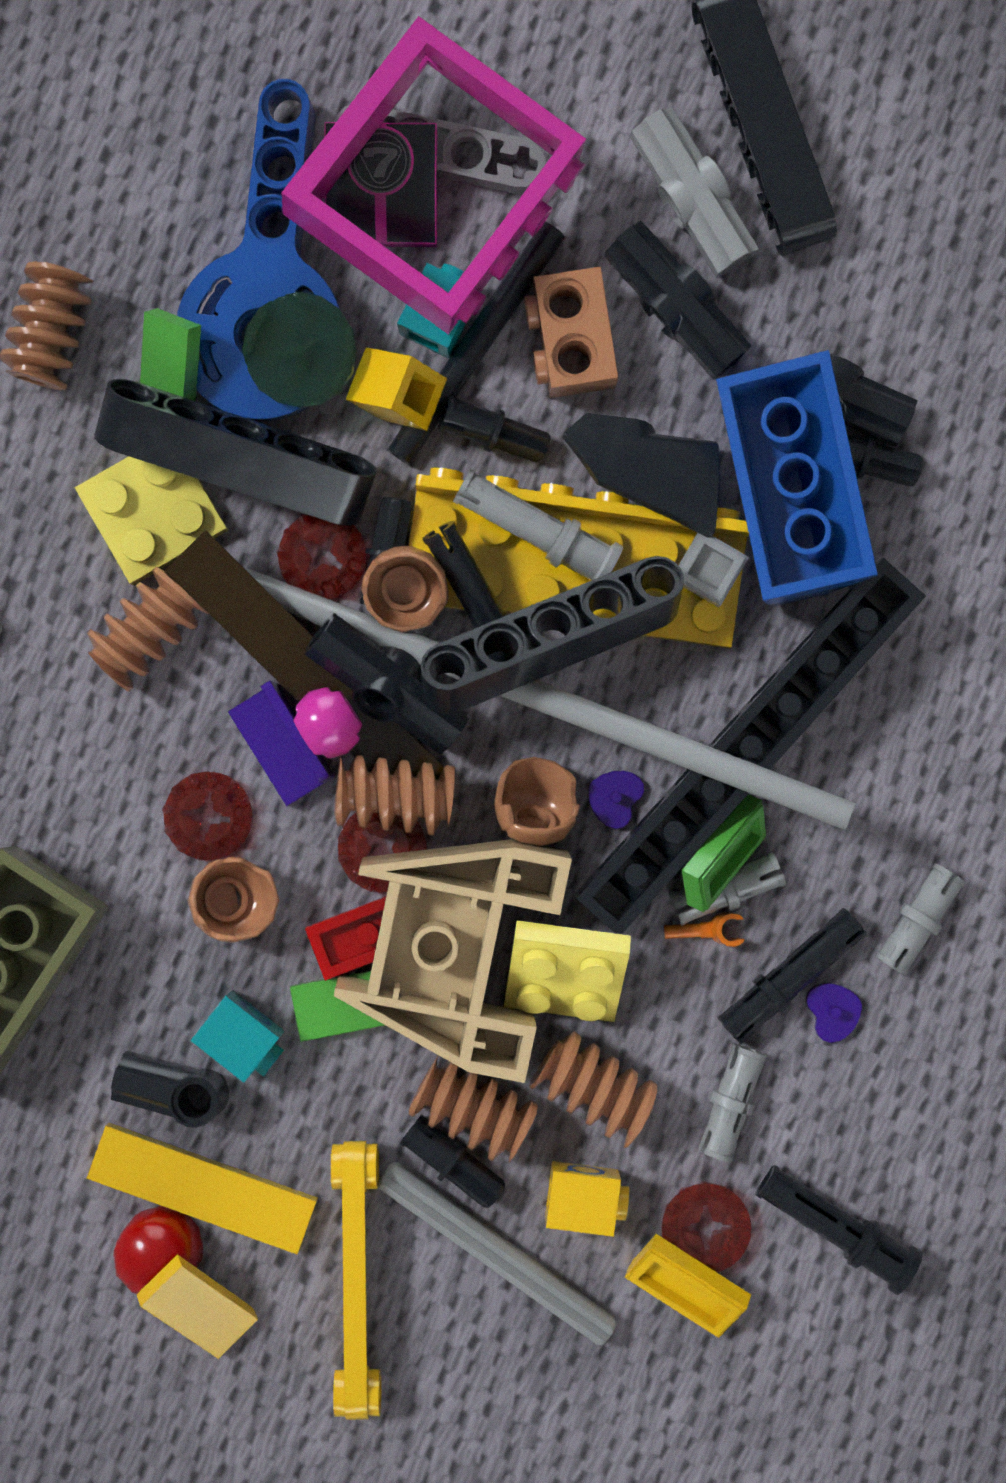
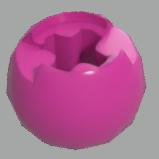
(327, 722)

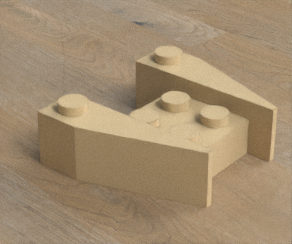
(441, 944)

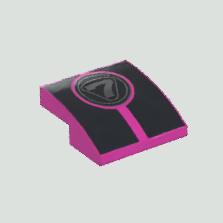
(392, 185)

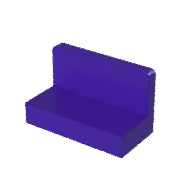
(274, 739)

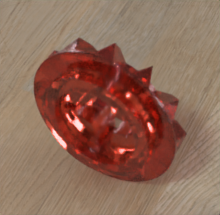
(326, 580)
(227, 799)
(354, 846)
(725, 1207)

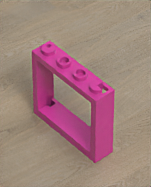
(316, 177)

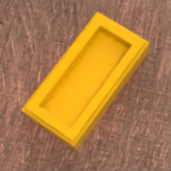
(688, 1286)
(197, 1306)

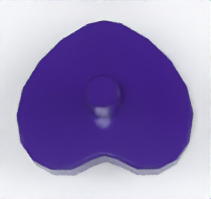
(613, 797)
(834, 1009)

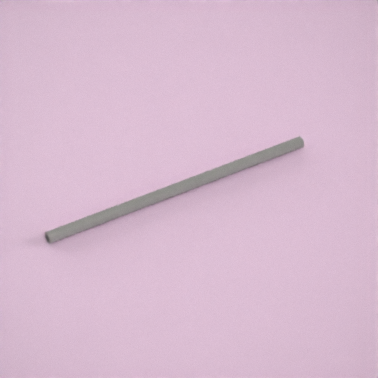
(592, 715)

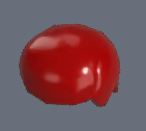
(152, 1242)

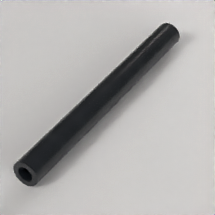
(483, 333)

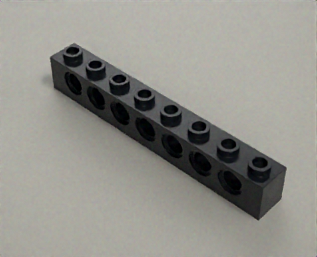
(756, 734)

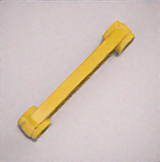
(355, 1387)

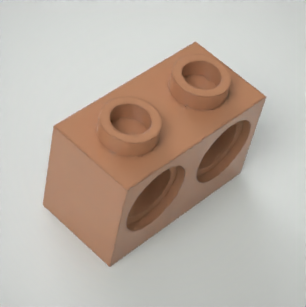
(585, 332)

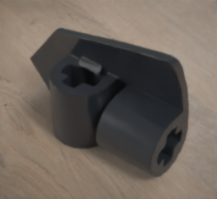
(651, 469)

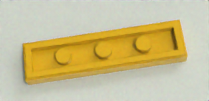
(202, 1188)

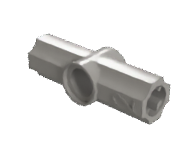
(694, 191)

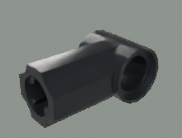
(870, 405)
(165, 1086)

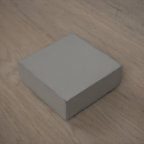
(711, 568)

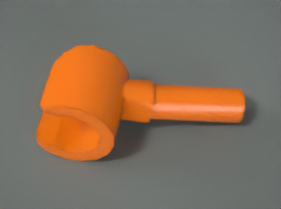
(709, 929)

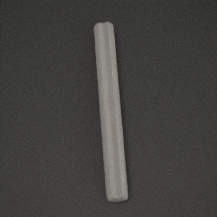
(497, 1253)

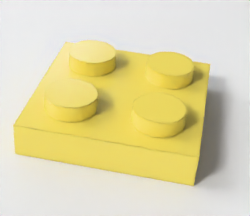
(148, 514)
(566, 971)

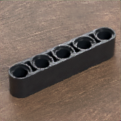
(768, 122)
(234, 452)
(536, 656)

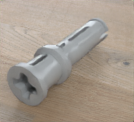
(561, 541)

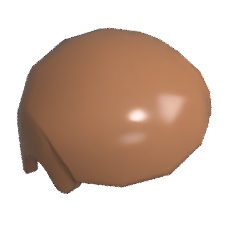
(405, 588)
(536, 801)
(215, 900)

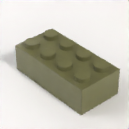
(41, 934)

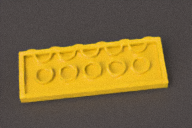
(523, 575)

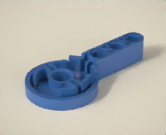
(258, 267)

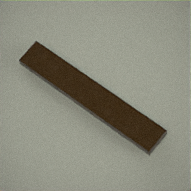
(280, 643)

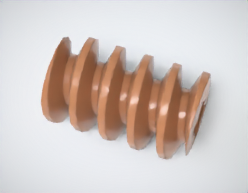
(45, 324)
(143, 629)
(394, 794)
(597, 1086)
(474, 1109)

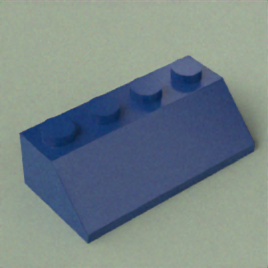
(797, 479)

